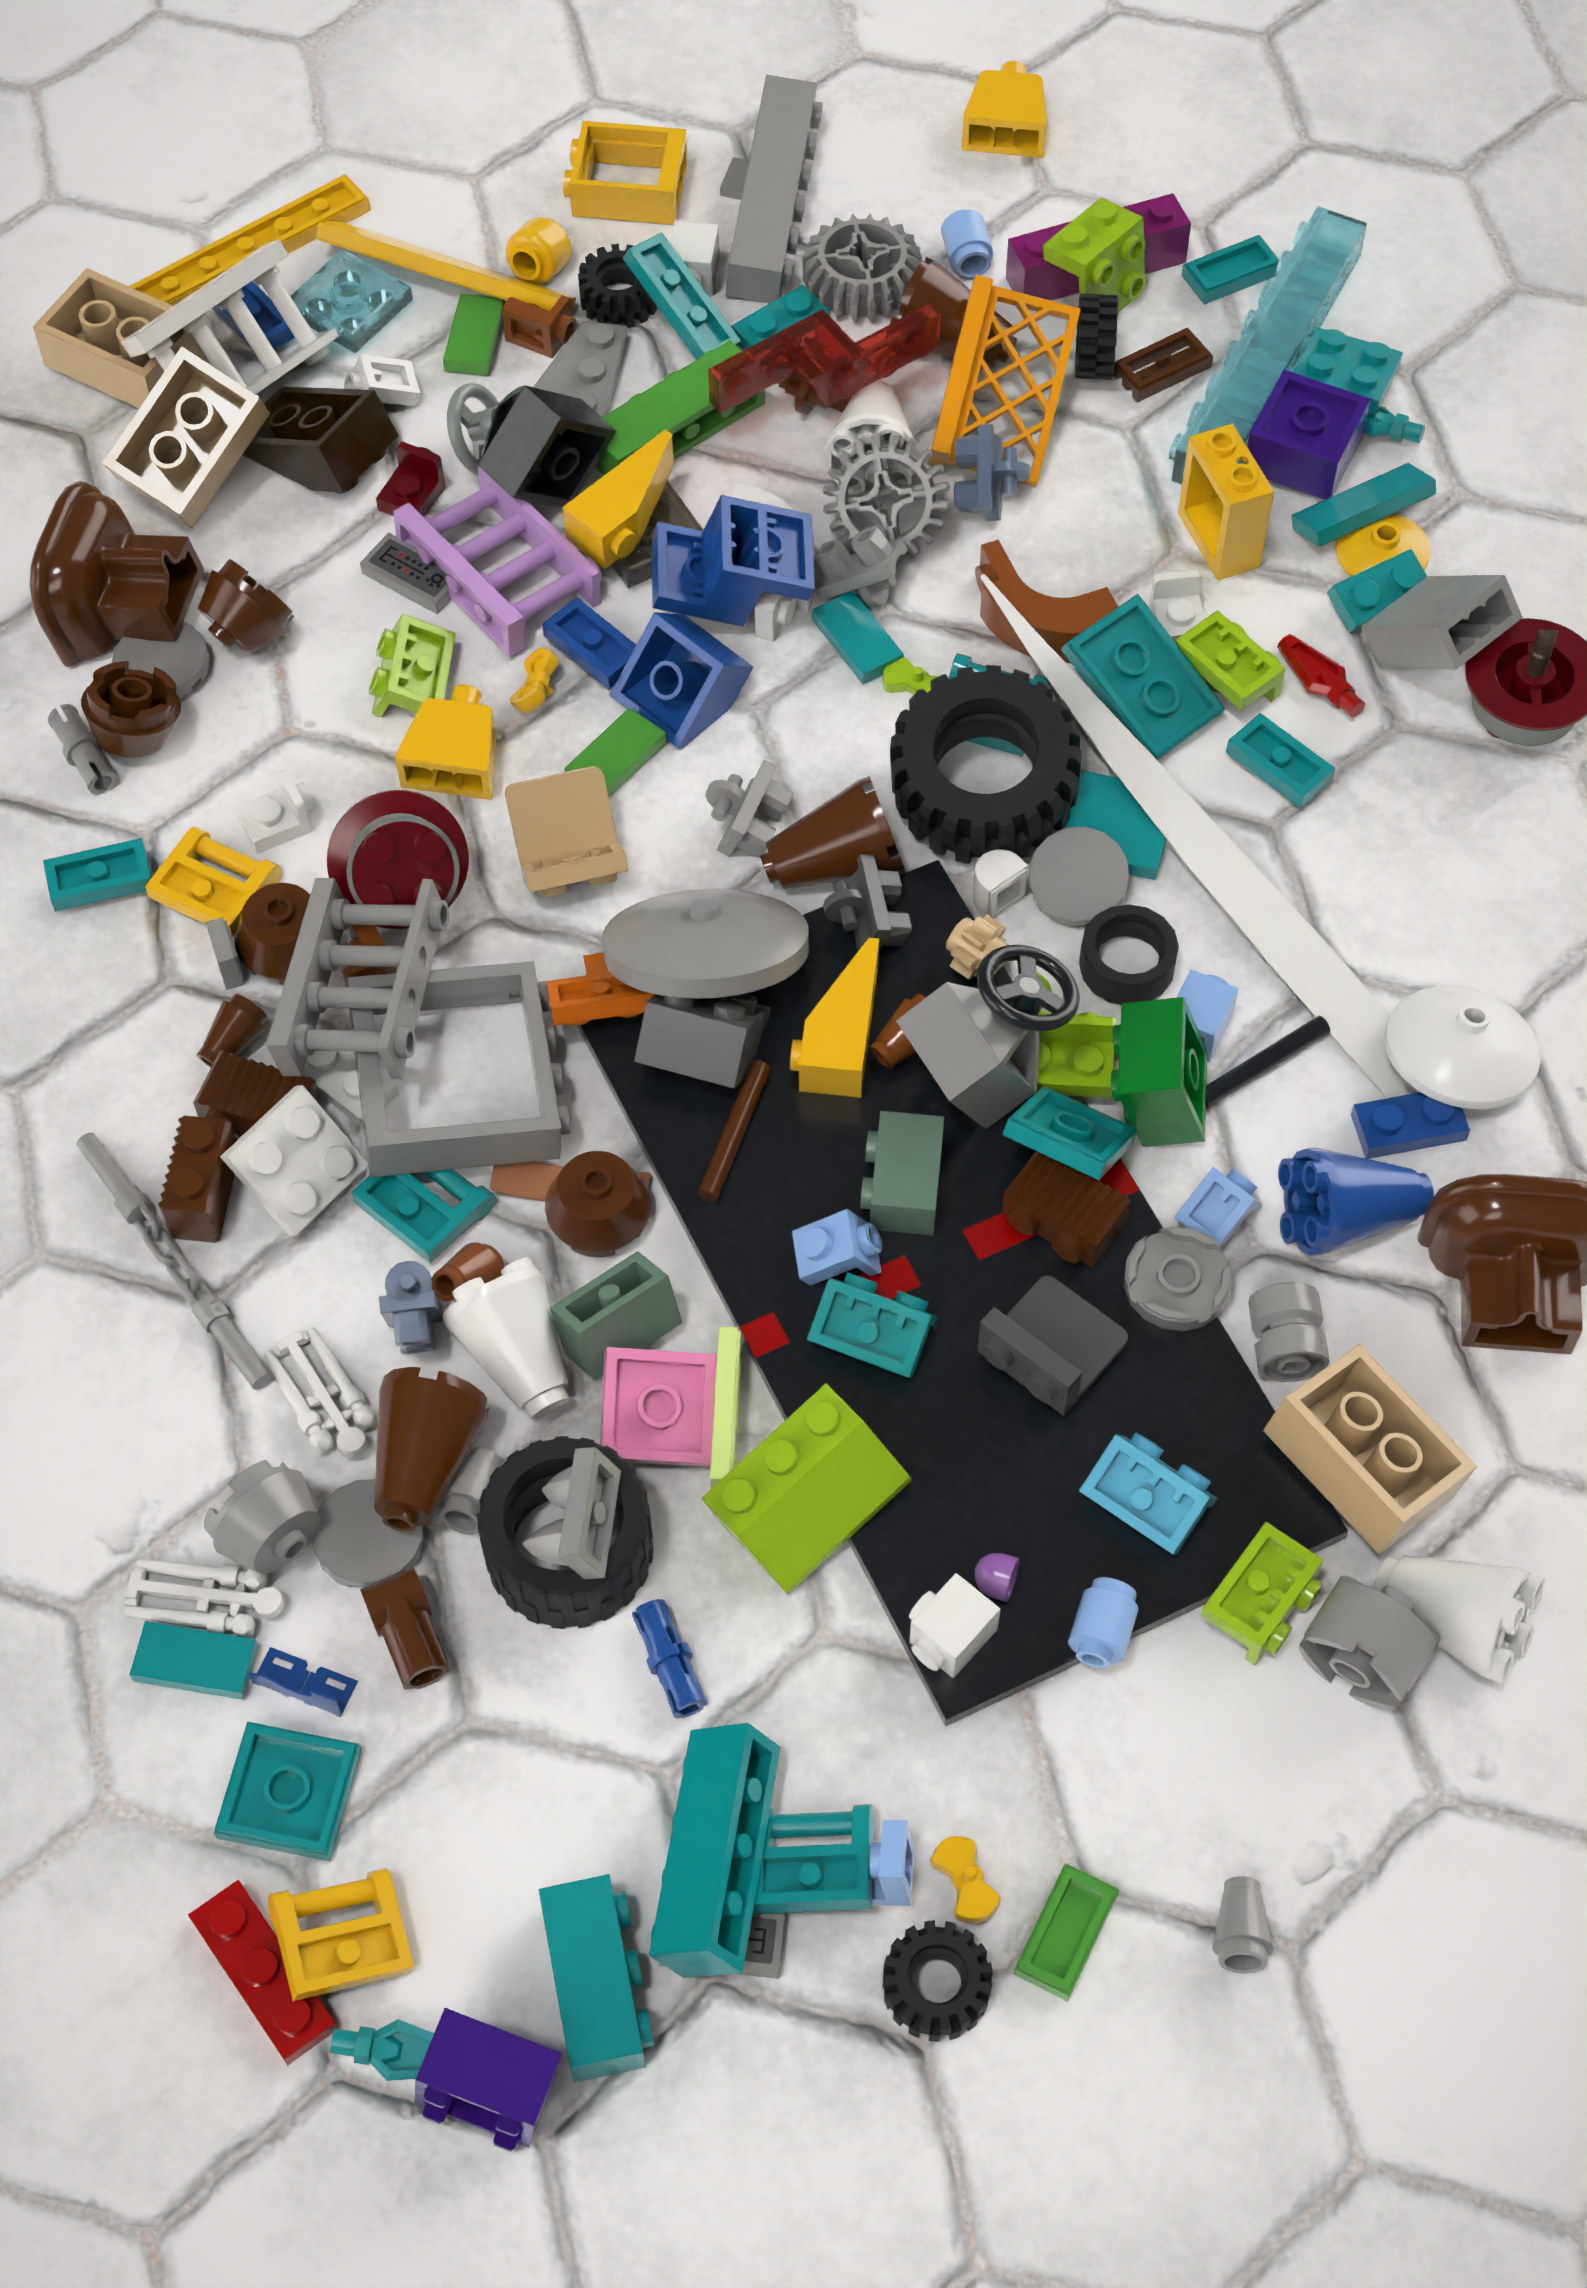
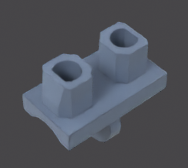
(986, 454)
(411, 1307)

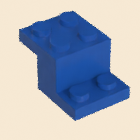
(732, 561)

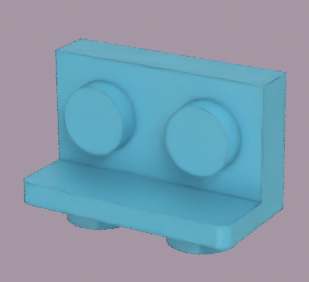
(1148, 1492)

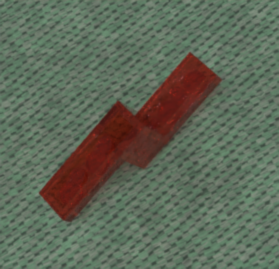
(824, 358)

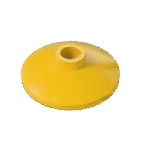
(1381, 542)

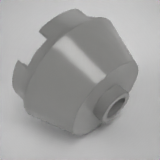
(265, 1519)

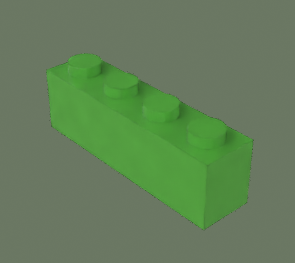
(674, 404)

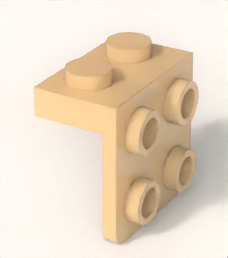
(564, 831)

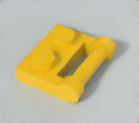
(202, 890)
(343, 1952)

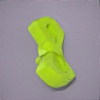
(905, 677)

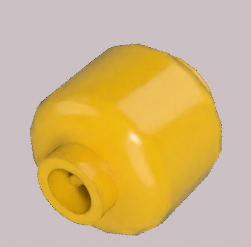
(538, 250)

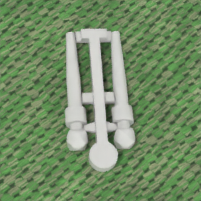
(350, 1440)
(267, 1601)

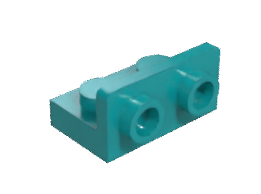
(871, 1325)

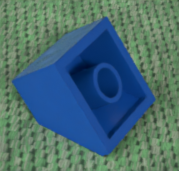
(680, 677)

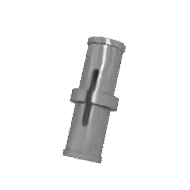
(82, 749)

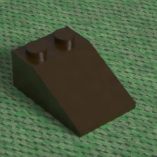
(322, 436)

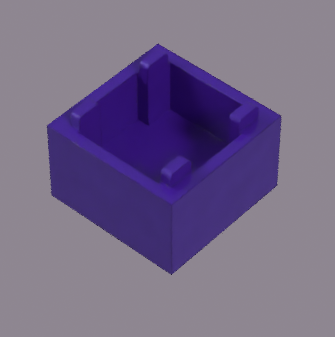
(1308, 434)
(485, 2079)

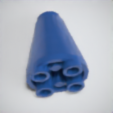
(1346, 1199)

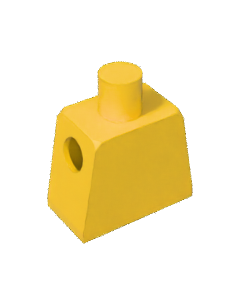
(1006, 113)
(450, 746)

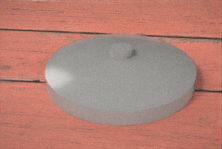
(705, 943)

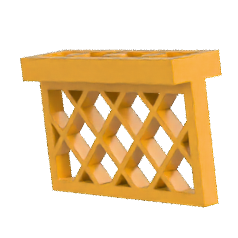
(969, 361)

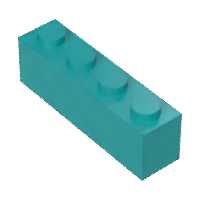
(715, 1851)

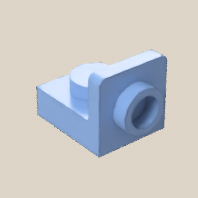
(1219, 1205)
(892, 1865)

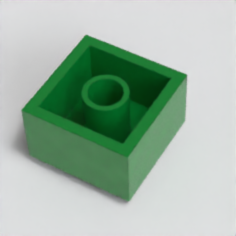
(1161, 1072)

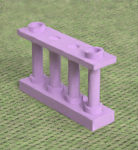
(478, 592)

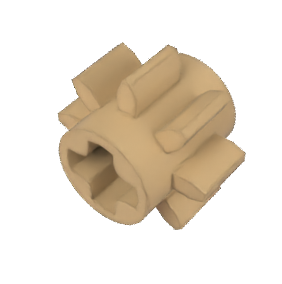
(972, 942)

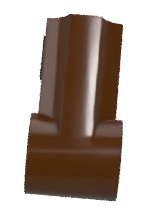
(402, 1618)

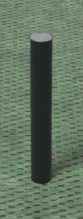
(1266, 1060)

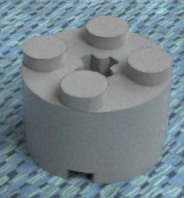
(1369, 1642)

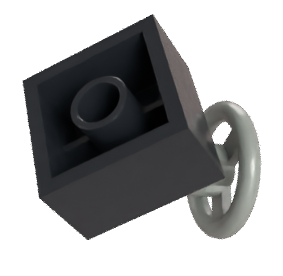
(530, 442)

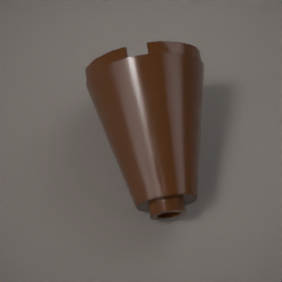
(949, 296)
(830, 839)
(422, 1442)

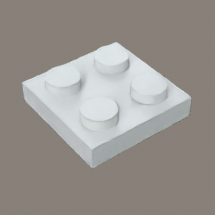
(295, 1160)

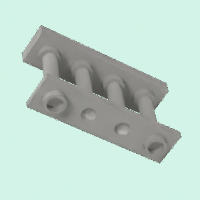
(320, 953)

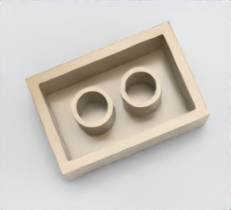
(85, 334)
(186, 437)
(1369, 1448)

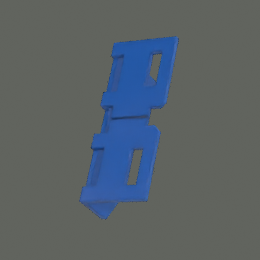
(315, 1690)

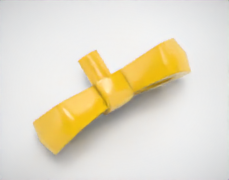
(539, 667)
(975, 1899)

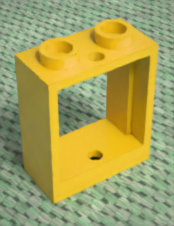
(634, 147)
(1225, 501)

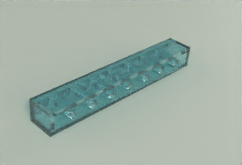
(1280, 328)

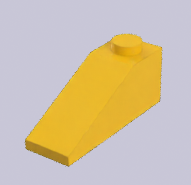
(615, 510)
(838, 1030)

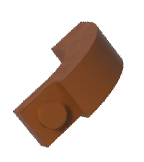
(1052, 617)

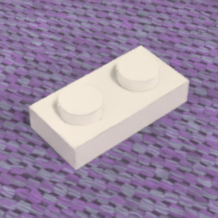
(338, 1081)

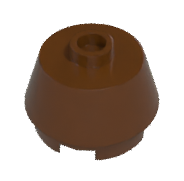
(243, 609)
(130, 709)
(270, 929)
(597, 1204)

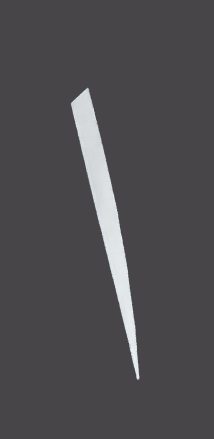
(1227, 873)

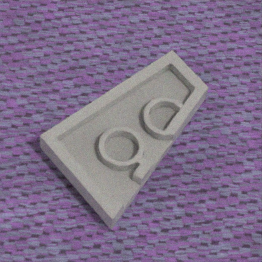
(588, 365)

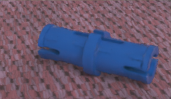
(669, 1658)

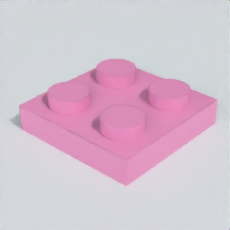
(658, 1406)

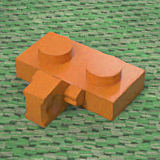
(593, 996)

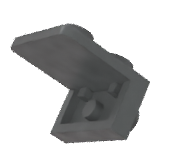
(1052, 1343)

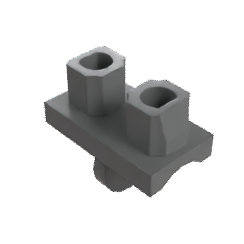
(862, 904)

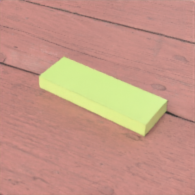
(726, 1403)

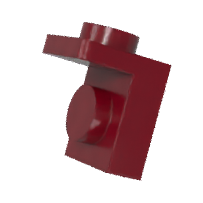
(415, 481)

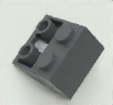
(702, 1036)

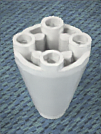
(870, 412)
(512, 1336)
(1471, 1606)

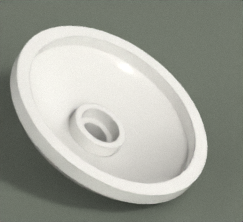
(1462, 1047)

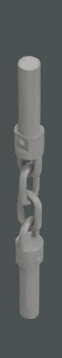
(208, 1309)

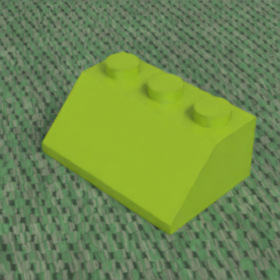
(806, 1489)

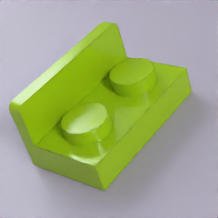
(1232, 661)
(412, 665)
(1078, 1056)
(1264, 1591)

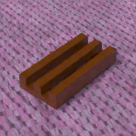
(1167, 369)

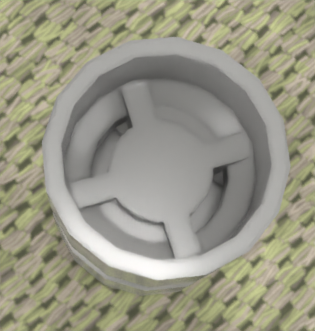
(1289, 1324)

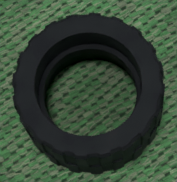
(561, 1596)

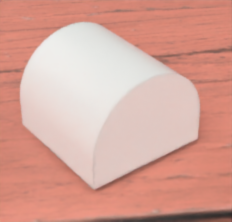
(998, 881)

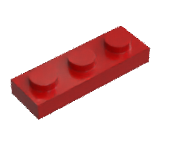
(256, 1968)

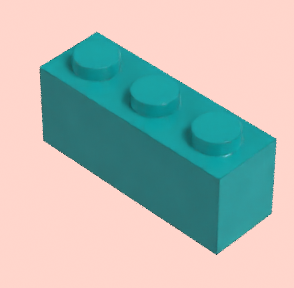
(595, 1977)

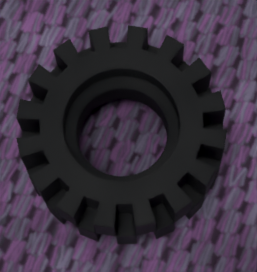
(608, 303)
(1096, 336)
(931, 2017)

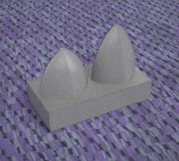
(589, 1499)

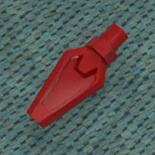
(1320, 674)

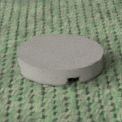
(182, 659)
(1078, 875)
(1178, 1279)
(355, 1542)

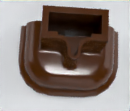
(103, 581)
(1517, 1257)

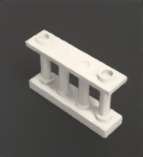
(227, 293)

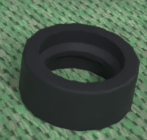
(1136, 923)

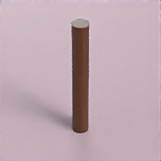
(734, 1131)

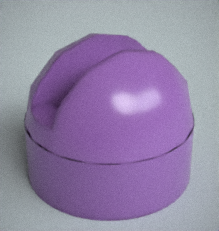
(997, 1575)

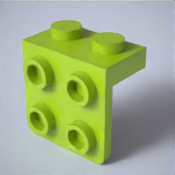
(1103, 250)

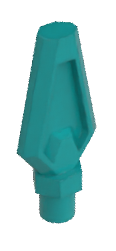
(1396, 427)
(392, 2050)

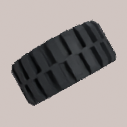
(978, 707)

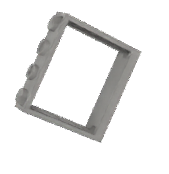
(476, 1142)

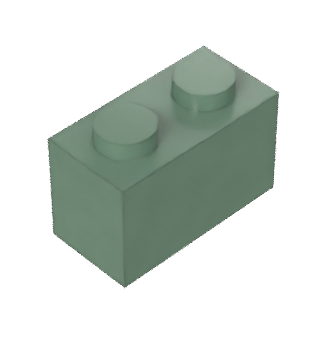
(905, 1172)
(617, 1309)

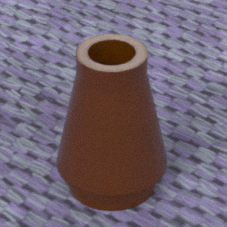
(233, 1029)

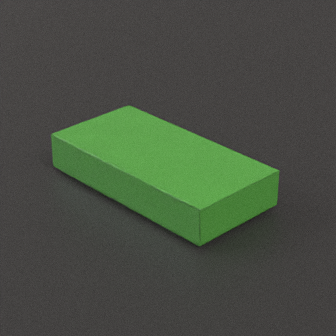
(473, 335)
(621, 749)
(1066, 1932)

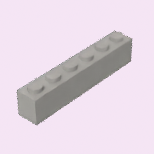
(772, 188)

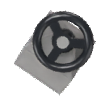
(987, 1038)

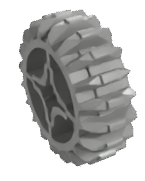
(860, 266)
(879, 456)

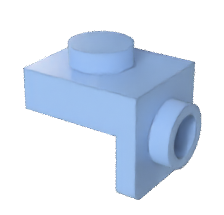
(836, 1247)

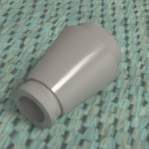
(466, 1489)
(1242, 1927)

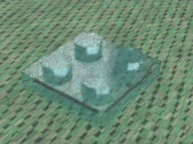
(351, 299)

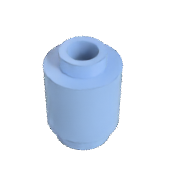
(967, 243)
(1104, 1623)

